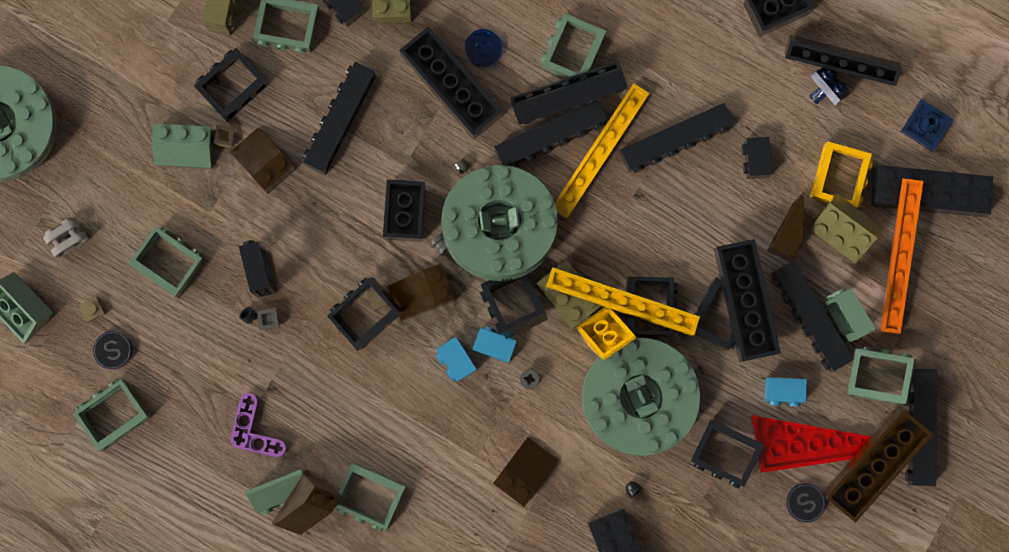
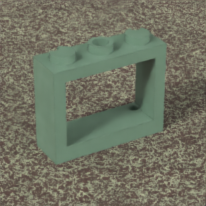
(554, 40)
(284, 43)
(136, 261)
(848, 314)
(881, 396)
(100, 397)
(359, 515)

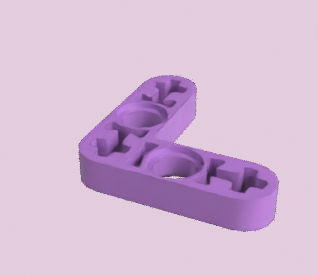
(250, 437)

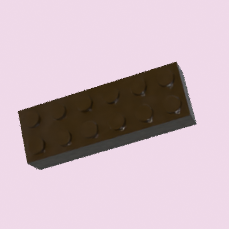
(877, 463)

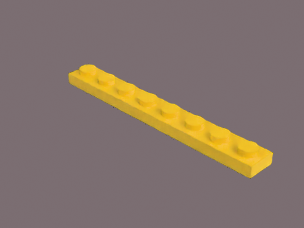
(600, 150)
(622, 301)

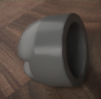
(461, 166)

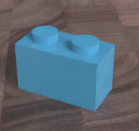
(494, 345)
(456, 360)
(785, 390)

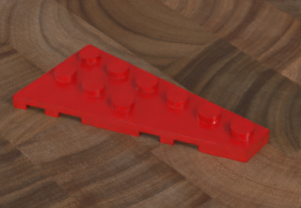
(802, 445)

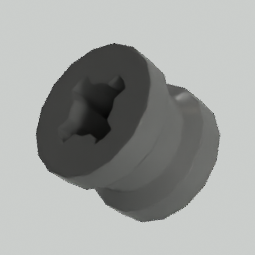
(439, 244)
(529, 382)

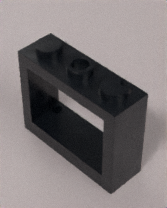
(244, 98)
(257, 269)
(671, 289)
(708, 297)
(350, 298)
(522, 323)
(717, 472)

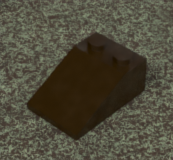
(263, 160)
(790, 233)
(421, 292)
(525, 471)
(307, 505)

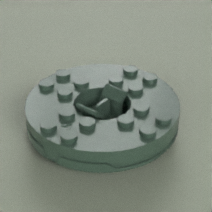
(26, 124)
(499, 222)
(641, 398)

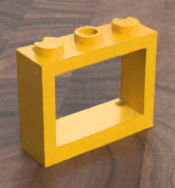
(828, 149)

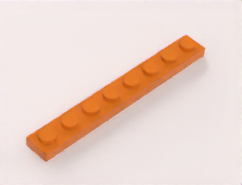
(901, 255)

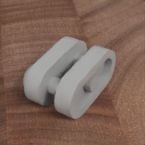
(68, 227)

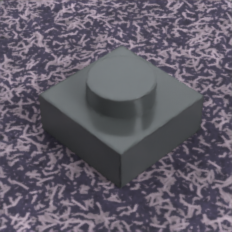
(268, 319)

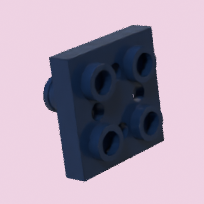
(828, 86)
(930, 120)

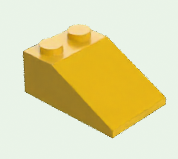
(605, 333)

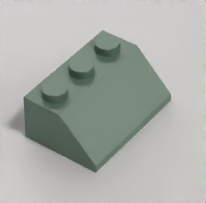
(182, 145)
(21, 308)
(273, 492)

